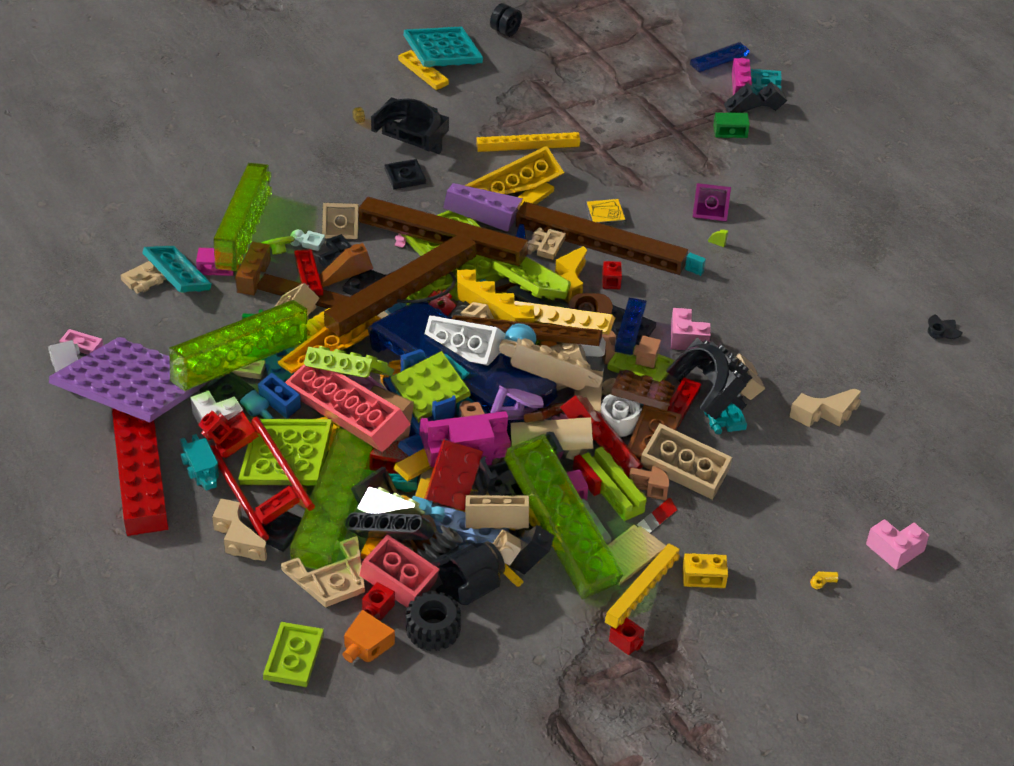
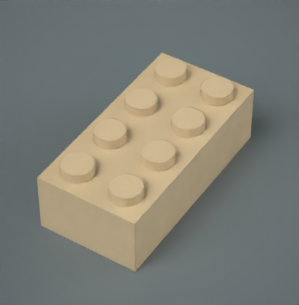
(686, 461)

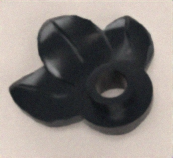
(942, 328)

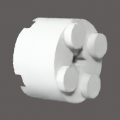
(620, 414)

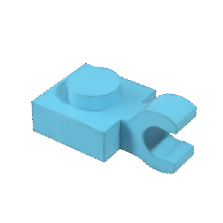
(435, 512)

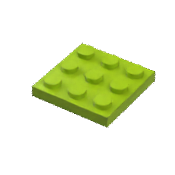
(429, 382)

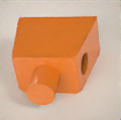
(367, 638)

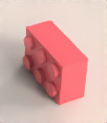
(399, 570)

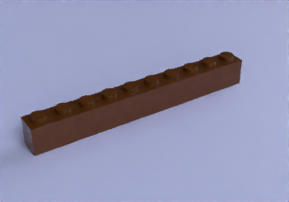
(441, 229)
(604, 238)
(399, 285)

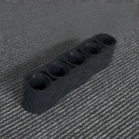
(395, 525)

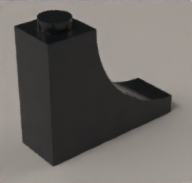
(534, 546)

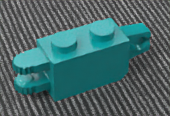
(200, 462)

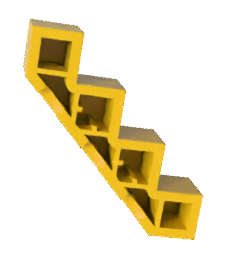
(500, 304)

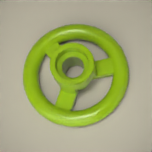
(278, 244)

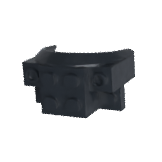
(419, 125)
(724, 372)
(499, 480)

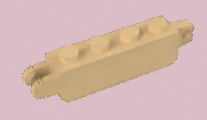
(550, 364)

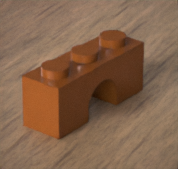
(256, 260)

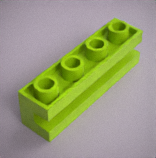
(616, 486)

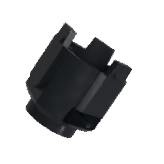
(470, 571)

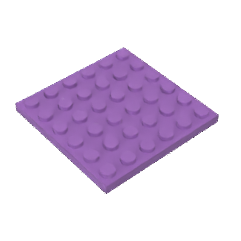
(124, 378)

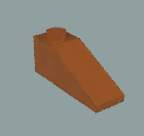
(348, 264)

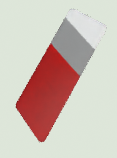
(658, 516)

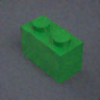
(731, 125)

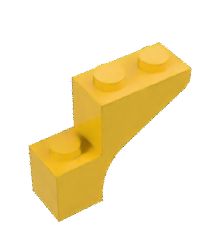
(570, 268)

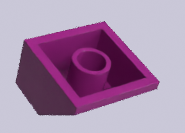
(711, 202)

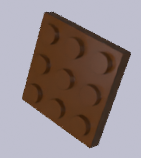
(643, 389)

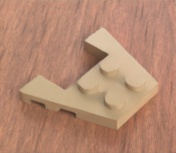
(332, 582)

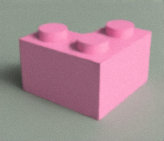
(685, 331)
(897, 546)

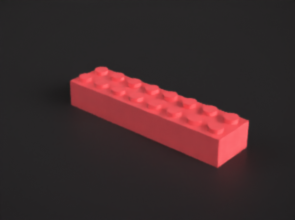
(350, 405)

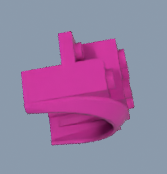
(480, 432)

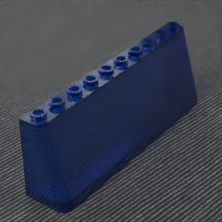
(404, 333)

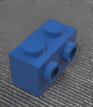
(279, 395)

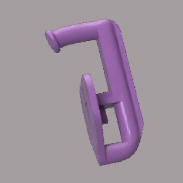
(522, 399)

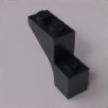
(749, 98)

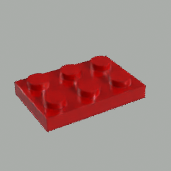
(453, 474)

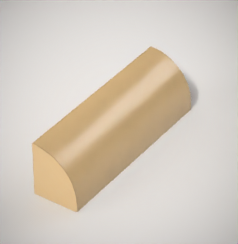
(571, 433)

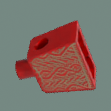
(387, 458)

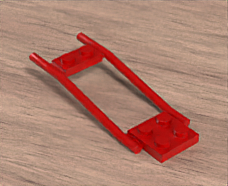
(243, 434)

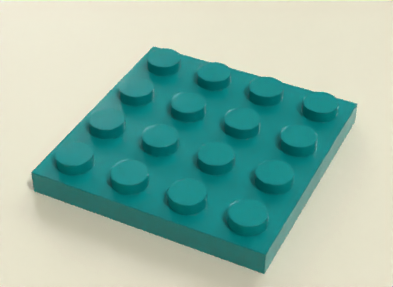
(443, 46)

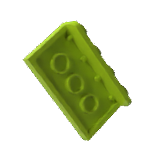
(535, 278)
(345, 363)

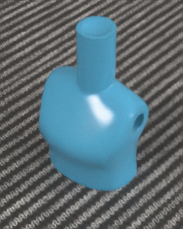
(256, 405)

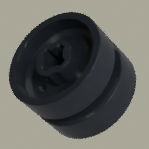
(506, 19)

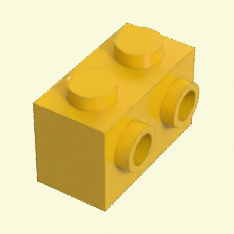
(705, 570)

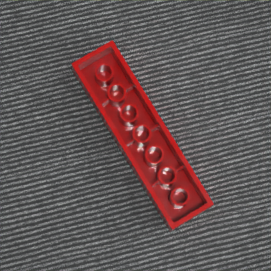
(139, 474)

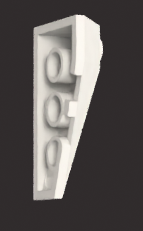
(470, 340)

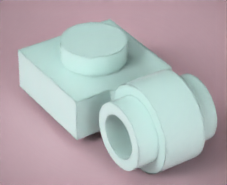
(310, 240)

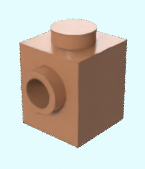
(647, 351)

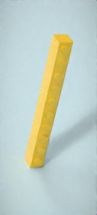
(524, 142)
(642, 586)

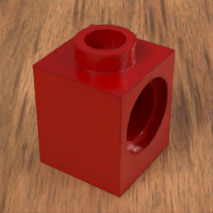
(378, 601)
(627, 636)

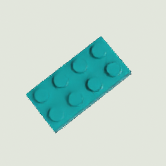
(177, 268)

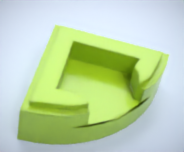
(719, 238)

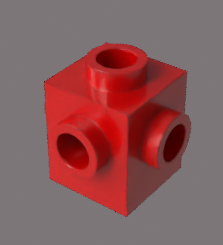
(447, 304)
(215, 427)

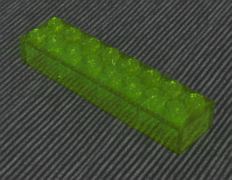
(242, 217)
(237, 345)
(563, 515)
(324, 527)

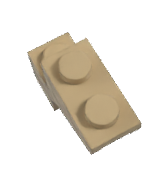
(833, 408)
(238, 538)

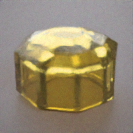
(358, 115)

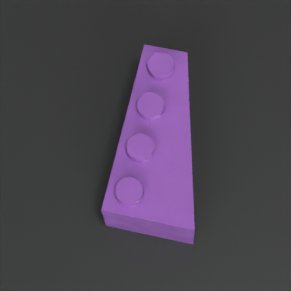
(483, 205)

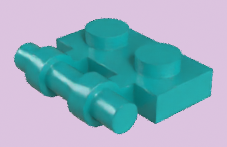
(761, 78)
(731, 418)

